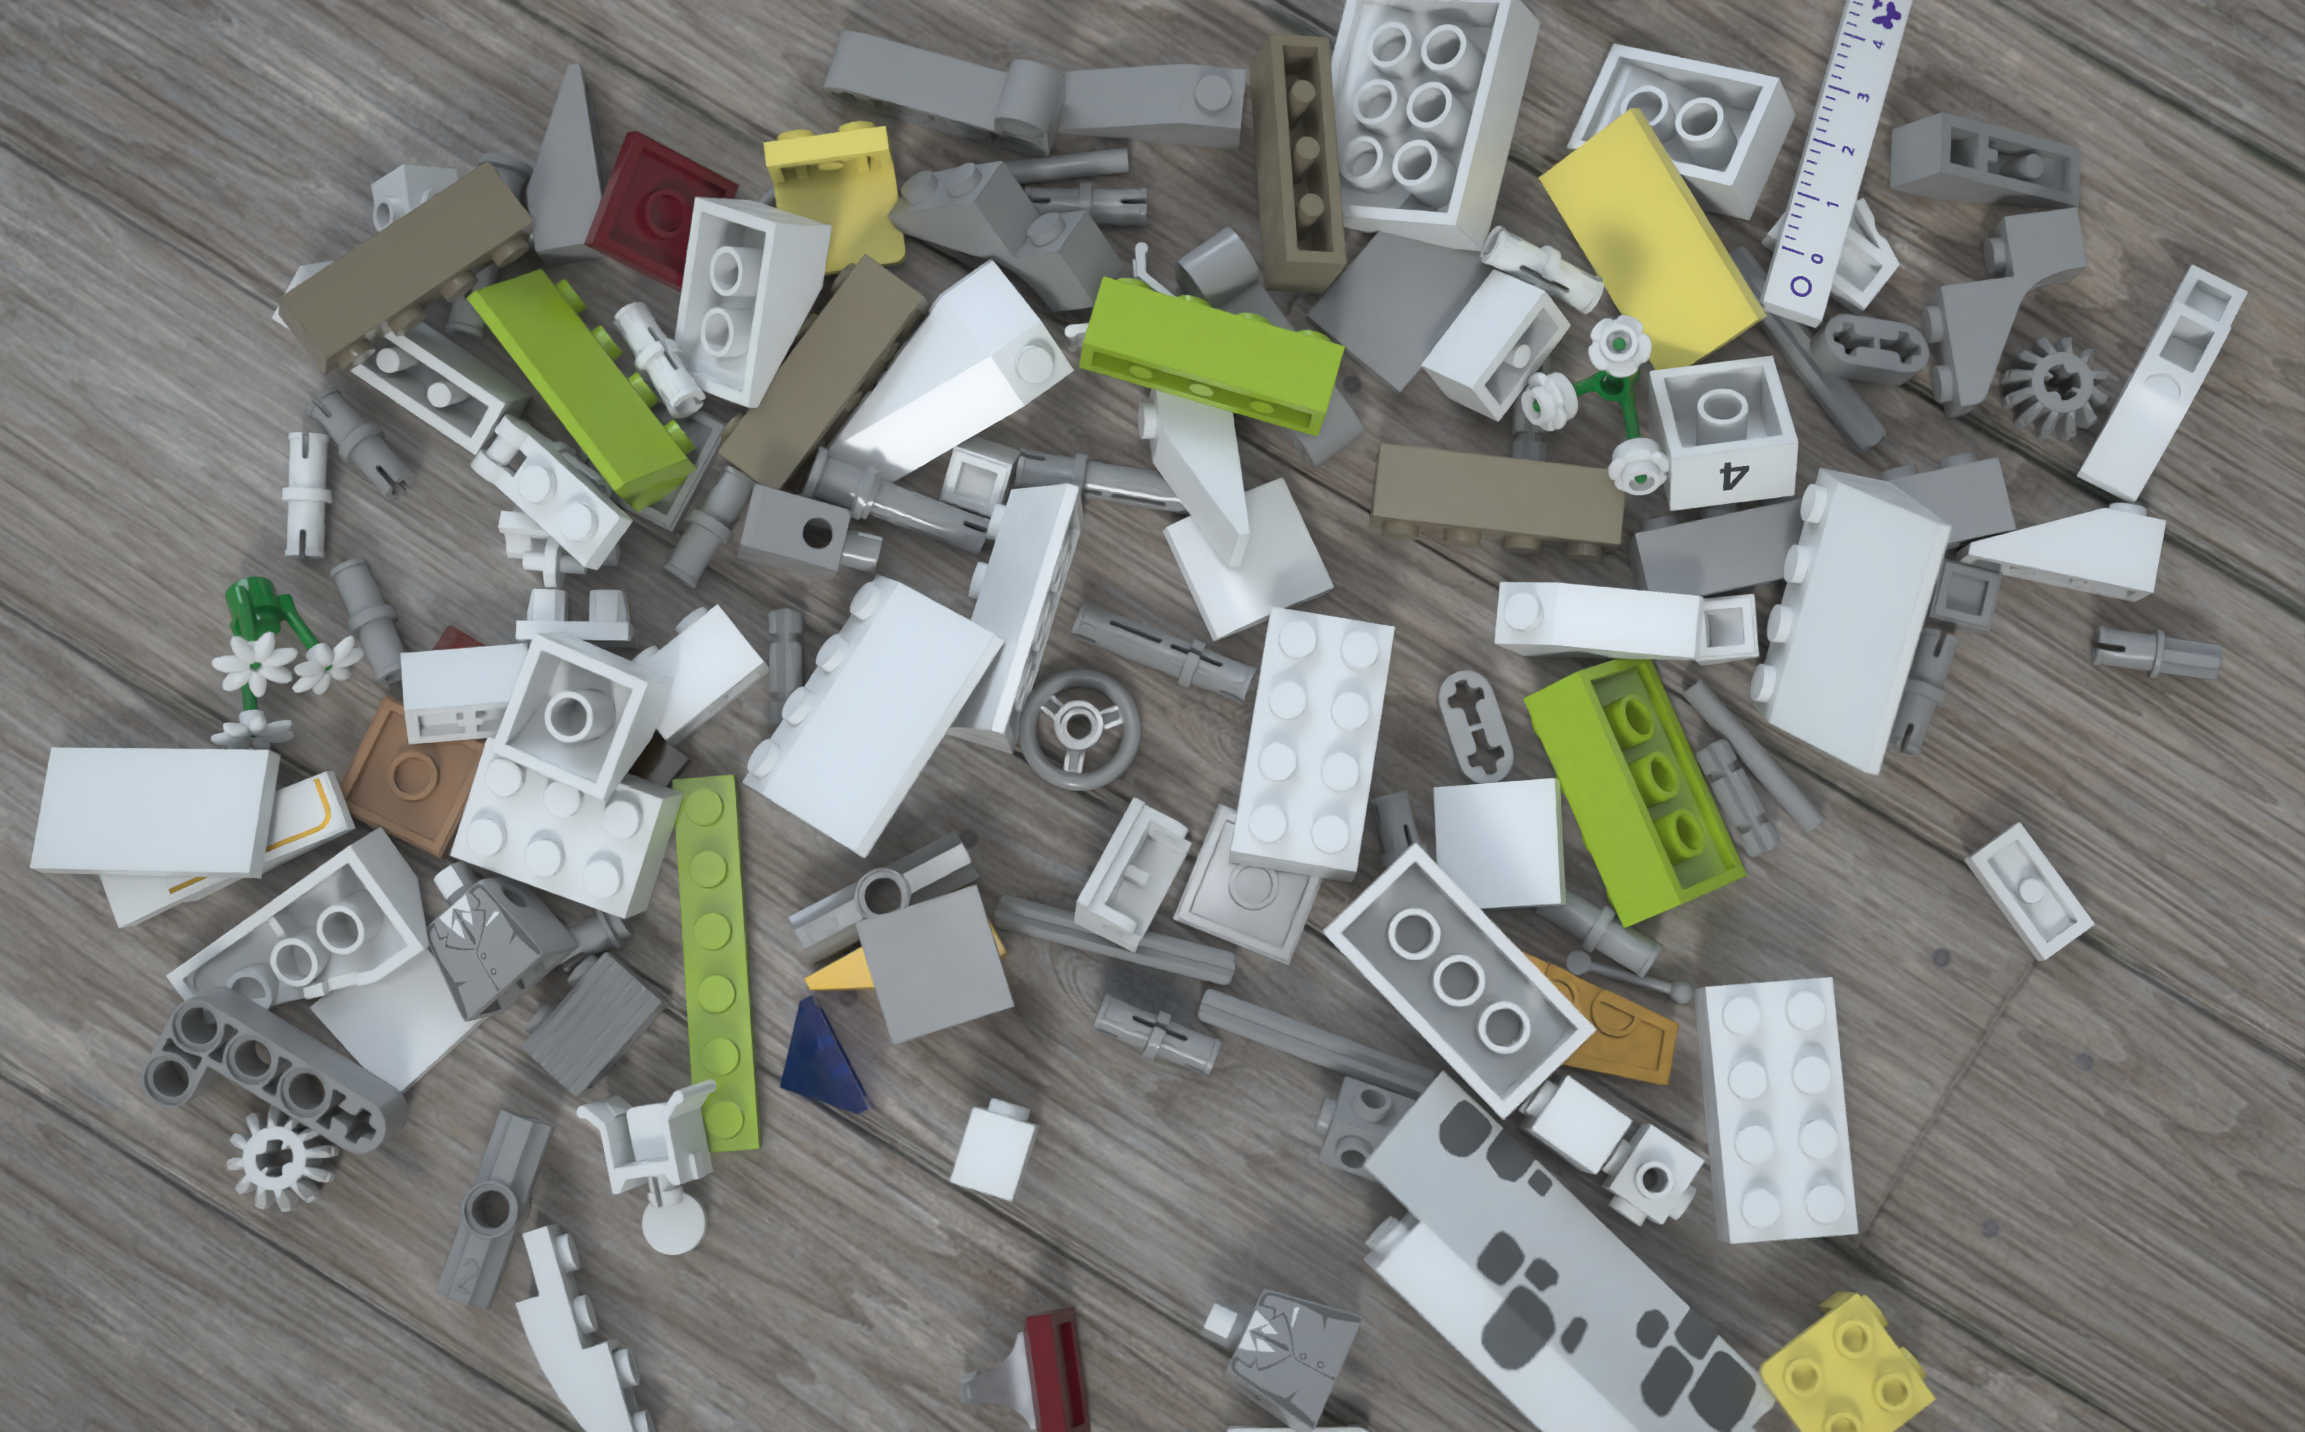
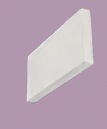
(156, 812)

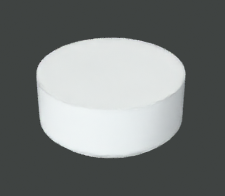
(676, 1227)

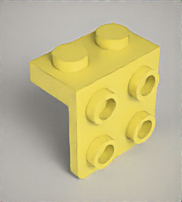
(842, 182)
(1846, 1372)

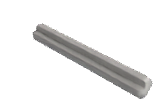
(1793, 342)
(1154, 950)
(1314, 1044)

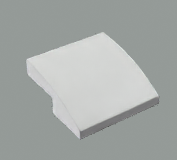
(1276, 570)

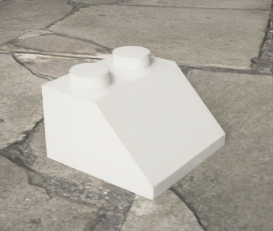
(580, 713)

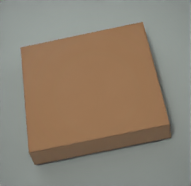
(410, 788)

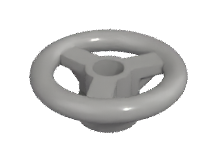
(1123, 712)

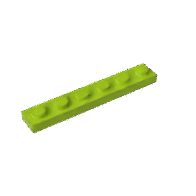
(717, 959)

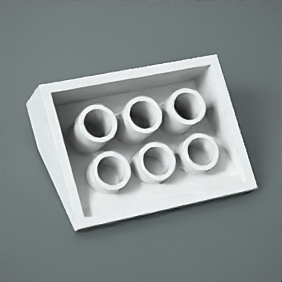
(1428, 112)
(1019, 604)
(1849, 616)
(871, 712)

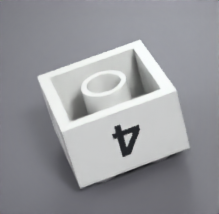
(1723, 432)

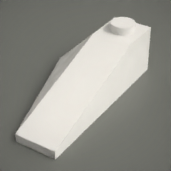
(957, 375)
(325, 933)

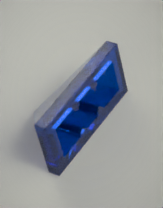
(819, 1064)

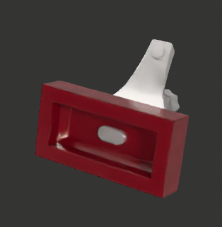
(1039, 1376)

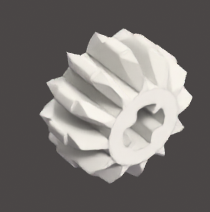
(285, 1181)

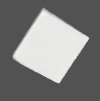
(979, 475)
(1728, 630)

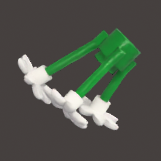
(255, 622)

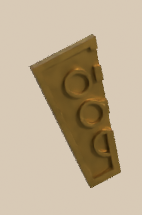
(1628, 1037)

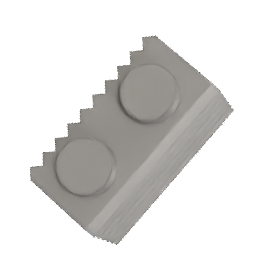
(592, 1023)

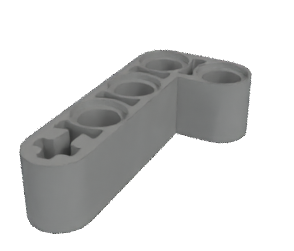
(949, 94)
(1228, 280)
(231, 1052)

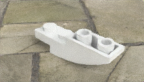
(2162, 384)
(587, 1377)

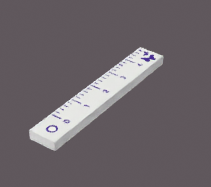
(1834, 160)

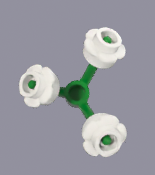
(1617, 353)

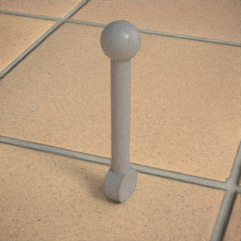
(1579, 963)

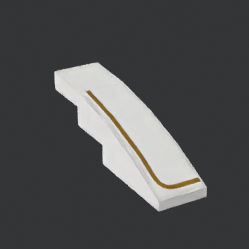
(300, 821)

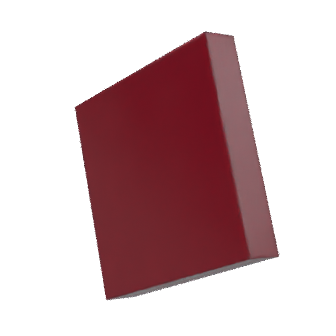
(650, 208)

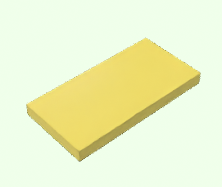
(1652, 243)

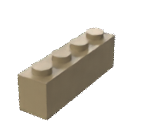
(1297, 164)
(407, 269)
(825, 375)
(1496, 500)

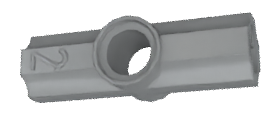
(922, 875)
(480, 1247)

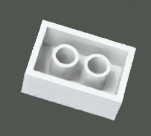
(565, 838)

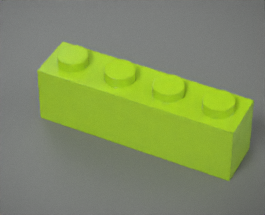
(1211, 355)

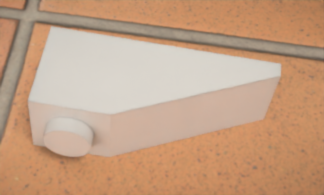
(1200, 461)
(2094, 552)
(1597, 622)

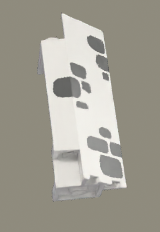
(1543, 1286)

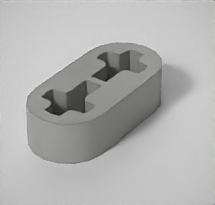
(1869, 343)
(1489, 724)

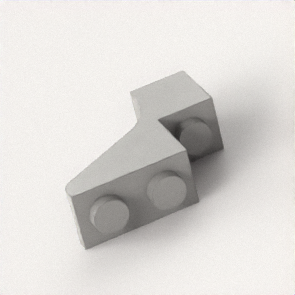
(992, 218)
(1975, 318)

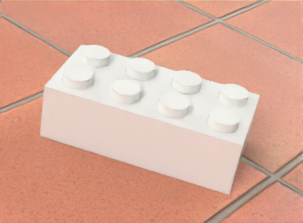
(1312, 744)
(1459, 980)
(1775, 1111)

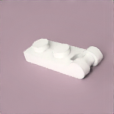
(552, 493)

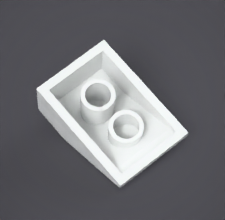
(1710, 118)
(746, 293)

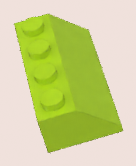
(586, 387)
(1634, 787)

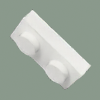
(2029, 891)

